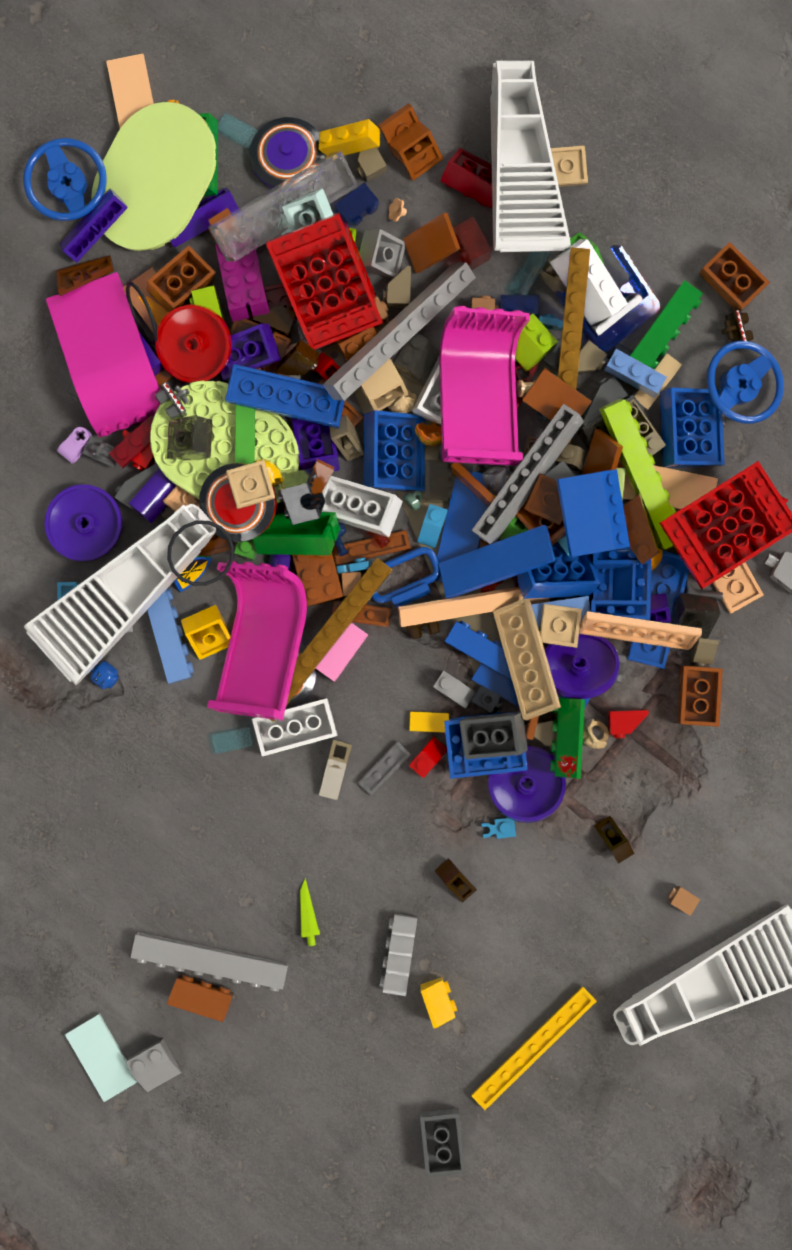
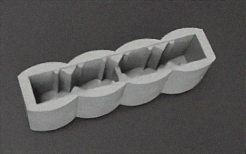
(399, 955)

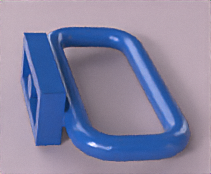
(416, 589)

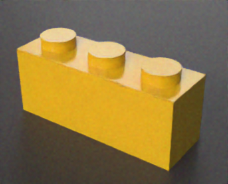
(350, 138)

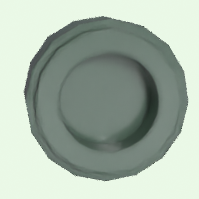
(411, 501)

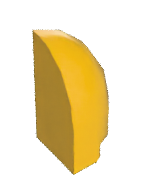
(274, 473)

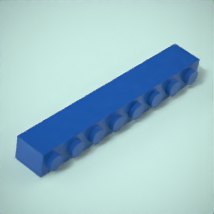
(481, 649)

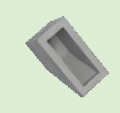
(454, 689)

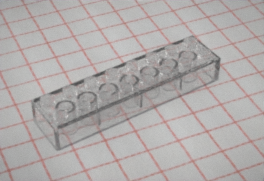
(264, 216)

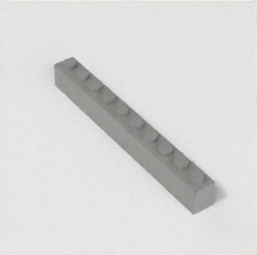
(399, 331)

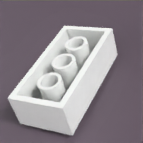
(361, 505)
(299, 727)

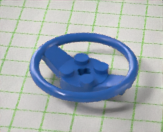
(60, 172)
(748, 377)

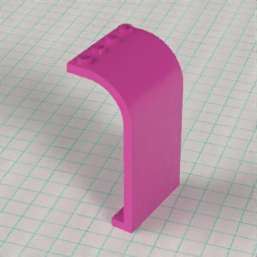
(105, 354)
(480, 386)
(262, 641)

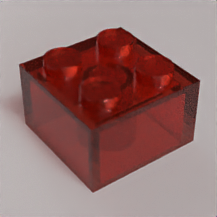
(472, 243)

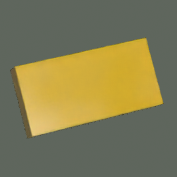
(428, 721)

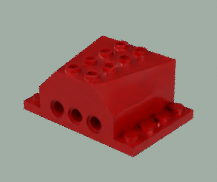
(325, 281)
(729, 525)

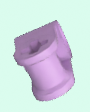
(74, 446)

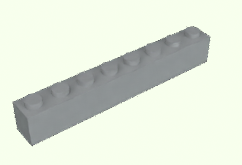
(524, 478)
(209, 960)

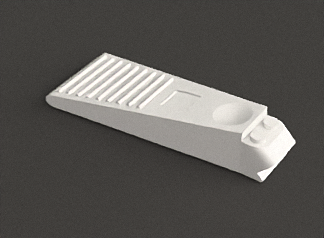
(524, 179)
(106, 605)
(721, 979)

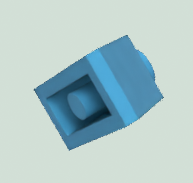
(432, 526)

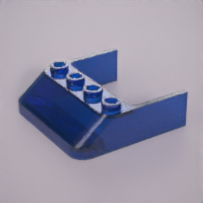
(634, 317)

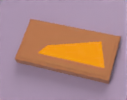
(157, 309)

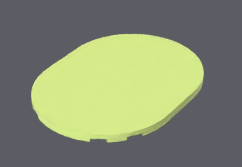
(160, 172)
(207, 399)

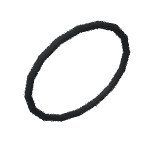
(148, 309)
(209, 581)

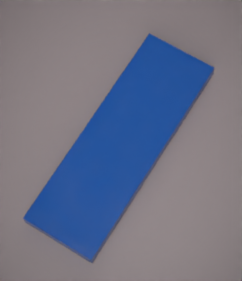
(283, 396)
(462, 516)
(497, 562)
(666, 578)

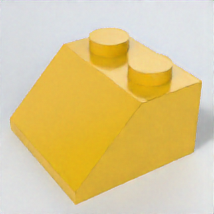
(206, 632)
(438, 1001)

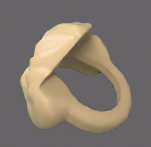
(404, 404)
(588, 737)

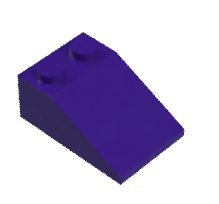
(252, 349)
(314, 443)

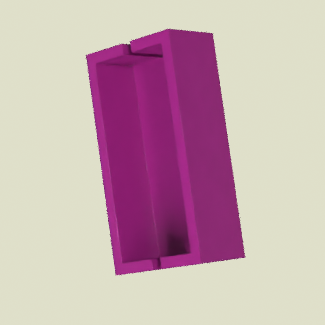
(243, 285)

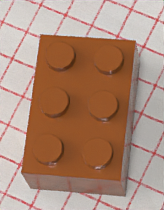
(179, 277)
(734, 277)
(318, 578)
(699, 696)

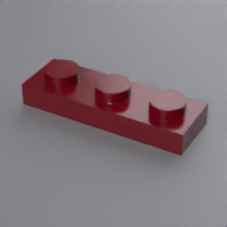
(133, 444)

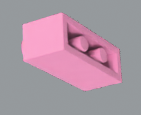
(342, 652)

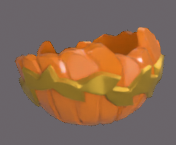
(429, 434)

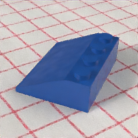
(691, 429)
(393, 452)
(593, 513)
(560, 578)

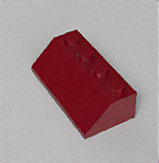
(470, 177)

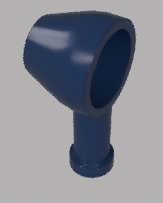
(339, 544)

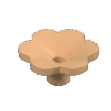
(396, 210)

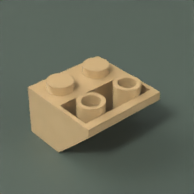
(384, 387)

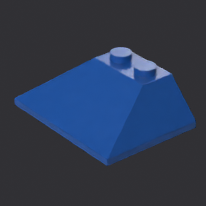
(623, 584)
(462, 767)

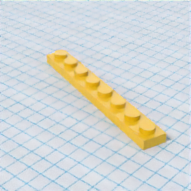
(533, 1048)

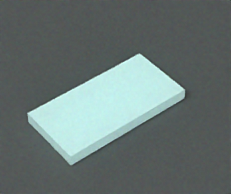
(101, 1057)

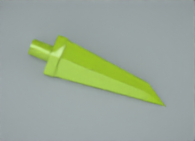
(308, 920)

